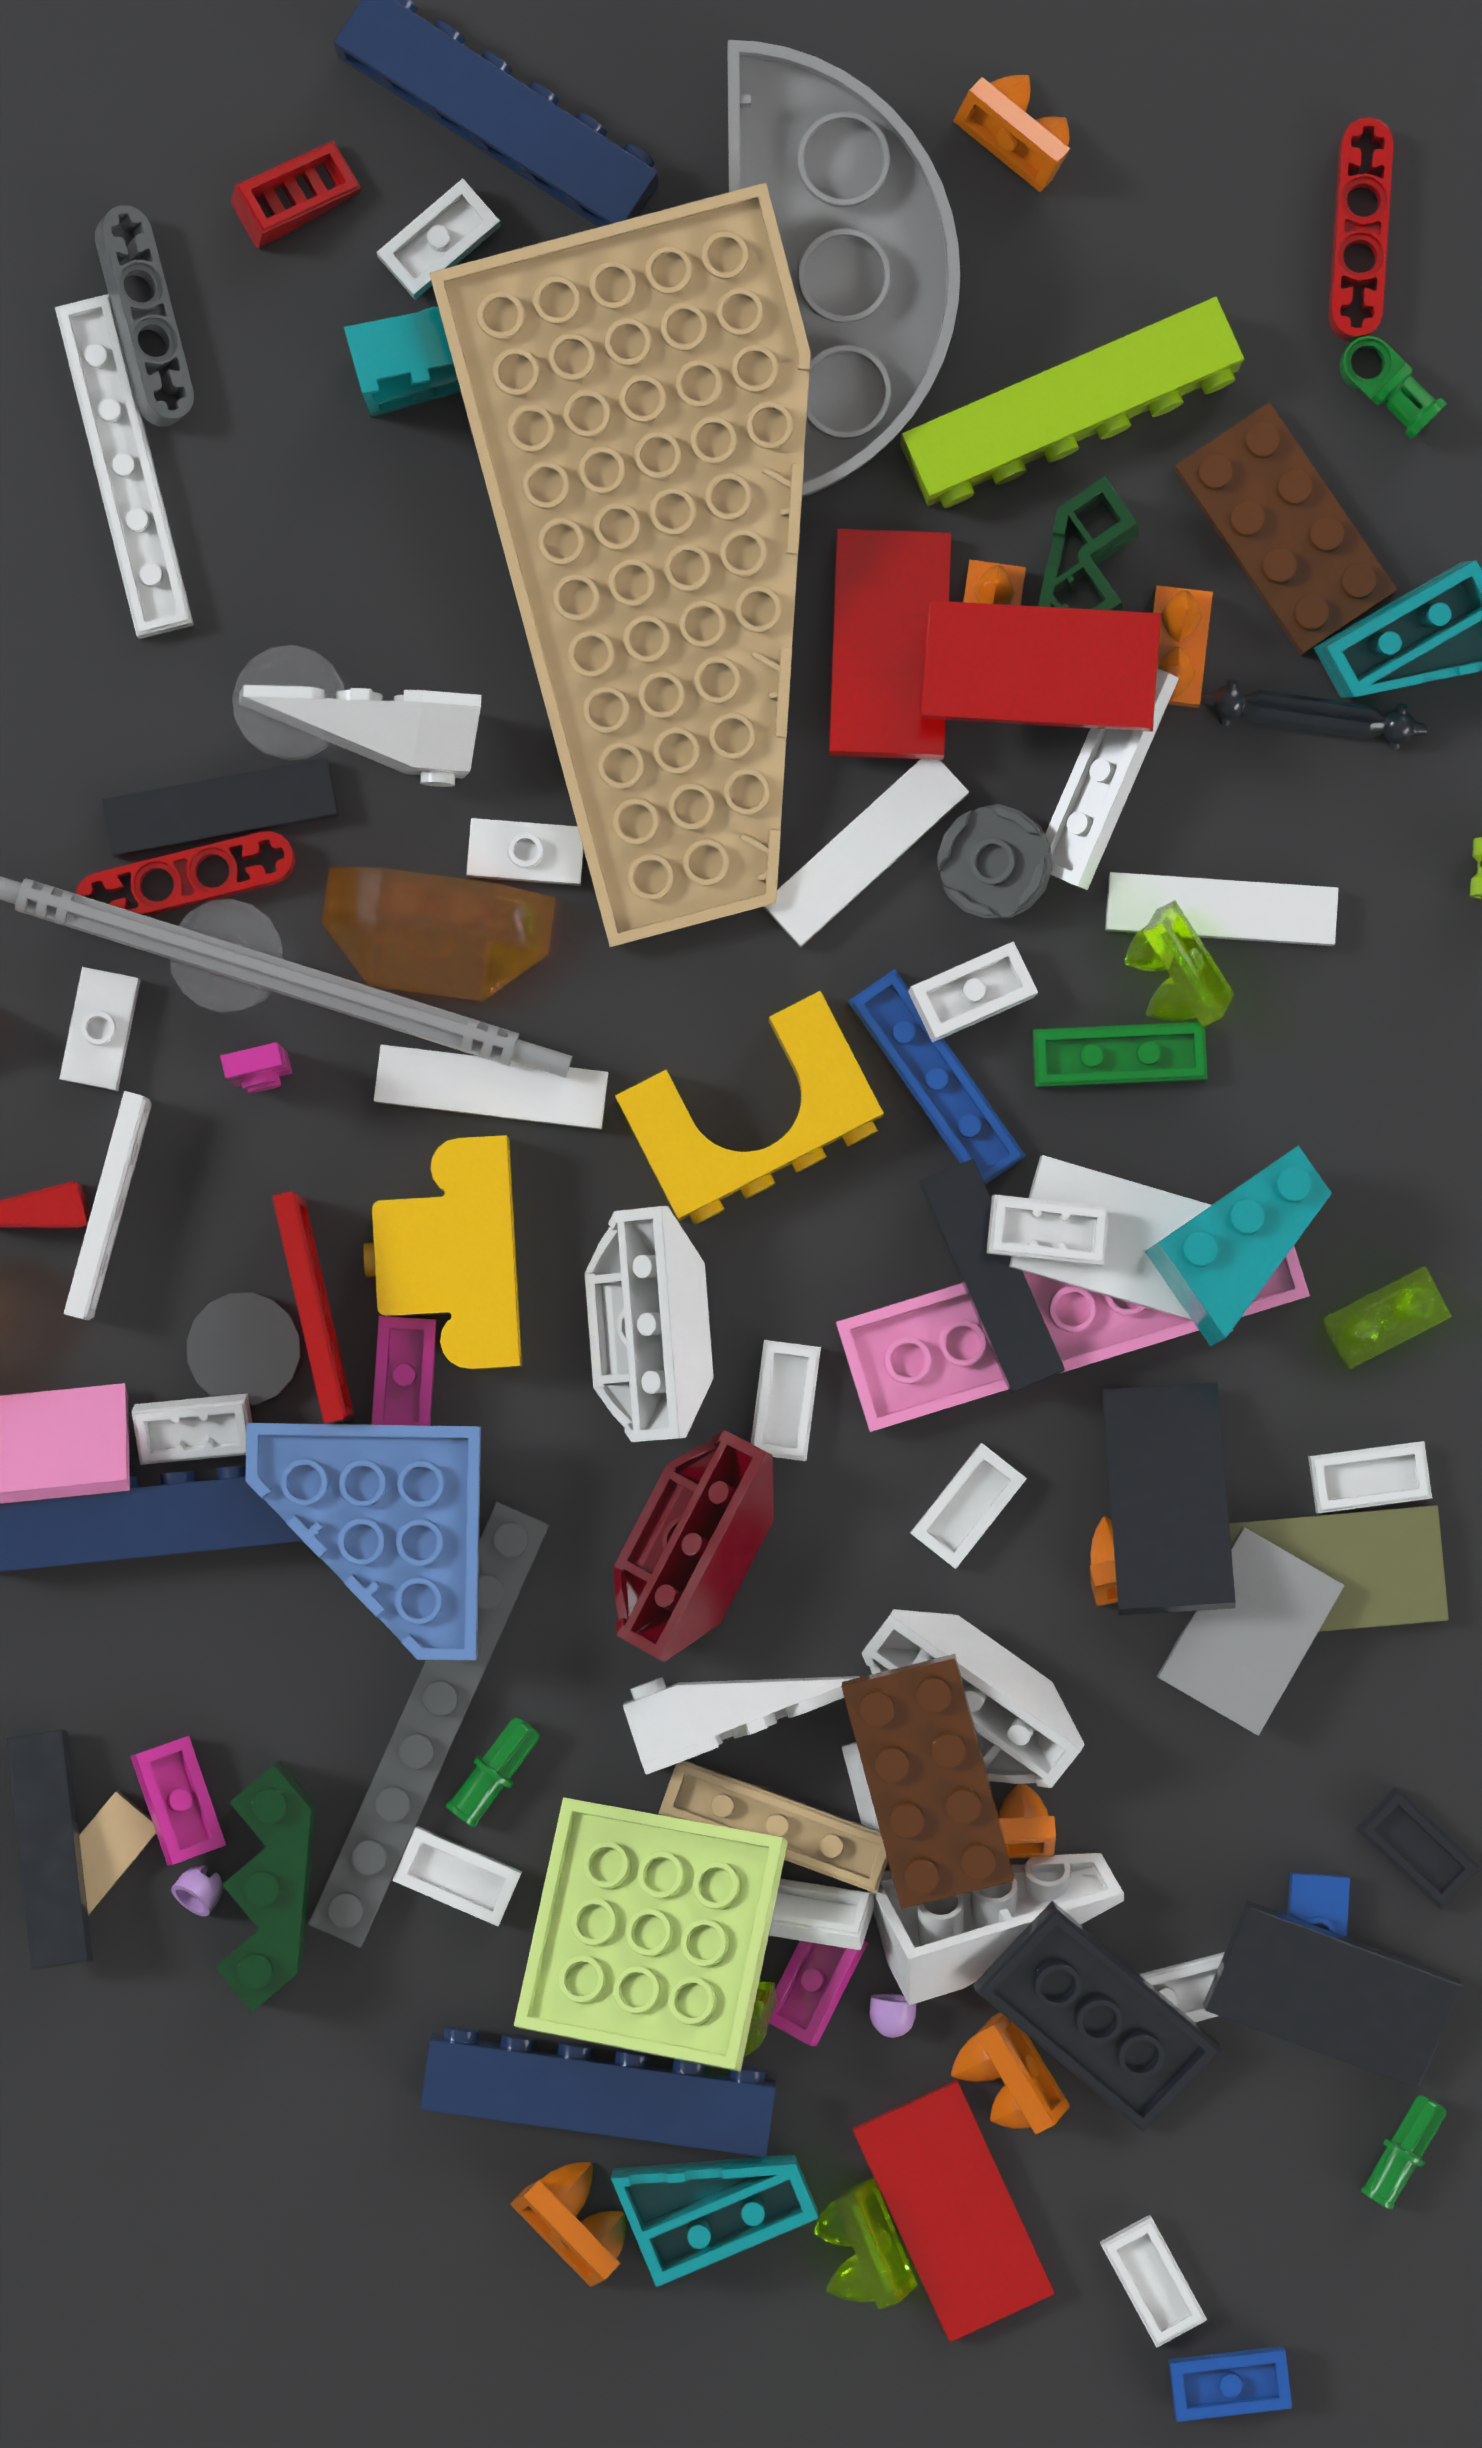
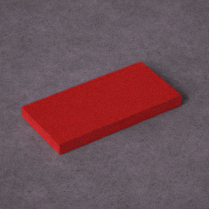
(881, 642)
(1041, 665)
(313, 1308)
(953, 2210)

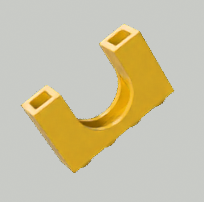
(833, 1107)

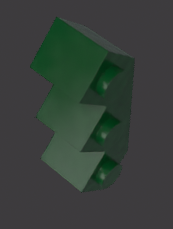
(1085, 535)
(272, 1886)

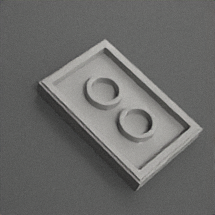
(1248, 1654)

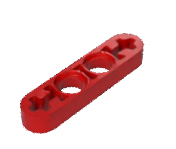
(1355, 229)
(183, 870)

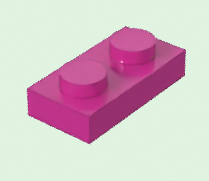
(257, 1067)
(404, 1371)
(178, 1800)
(812, 1989)

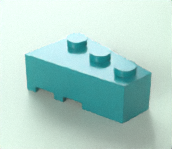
(402, 360)
(1413, 639)
(1236, 1244)
(710, 2209)

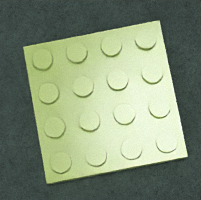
(651, 1933)

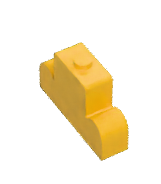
(455, 1254)

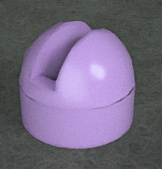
(197, 1890)
(891, 2014)

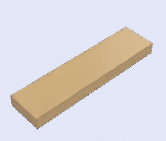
(813, 1835)

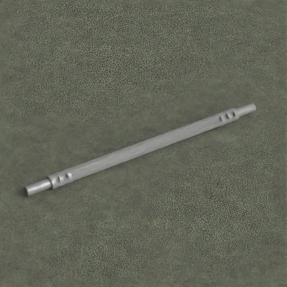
(279, 975)

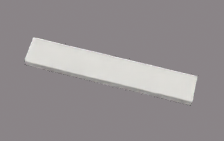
(124, 468)

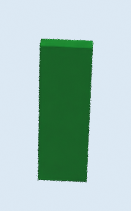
(1119, 1054)

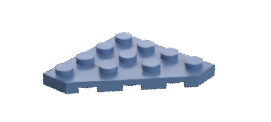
(388, 1516)

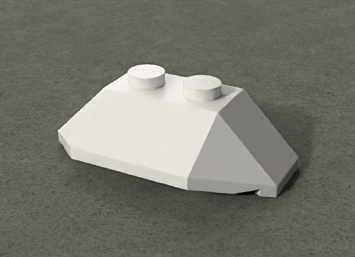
(649, 1324)
(1014, 1708)

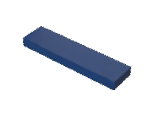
(935, 1078)

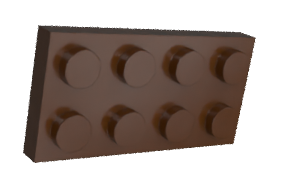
(1285, 529)
(928, 1781)

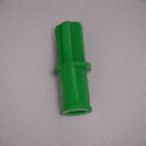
(493, 1771)
(1404, 2151)

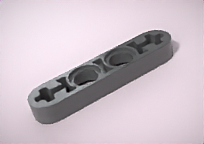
(137, 316)

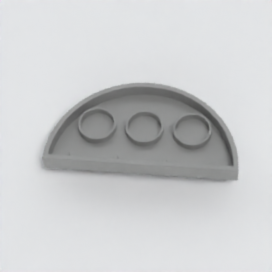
(861, 239)

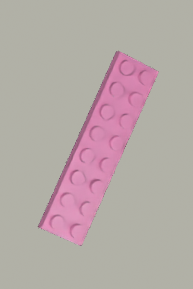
(936, 1356)

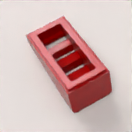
(283, 221)
(53, 1207)

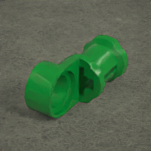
(1393, 386)

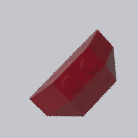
(693, 1544)

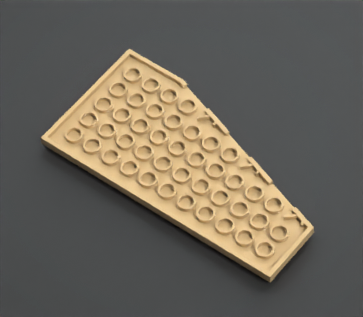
(648, 497)

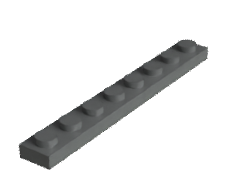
(425, 1738)

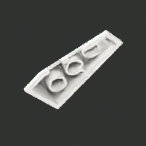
(413, 734)
(696, 1716)
(957, 1938)

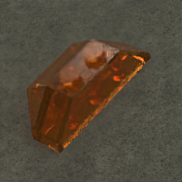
(435, 930)

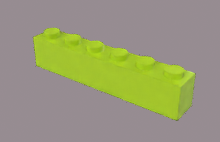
(1072, 403)

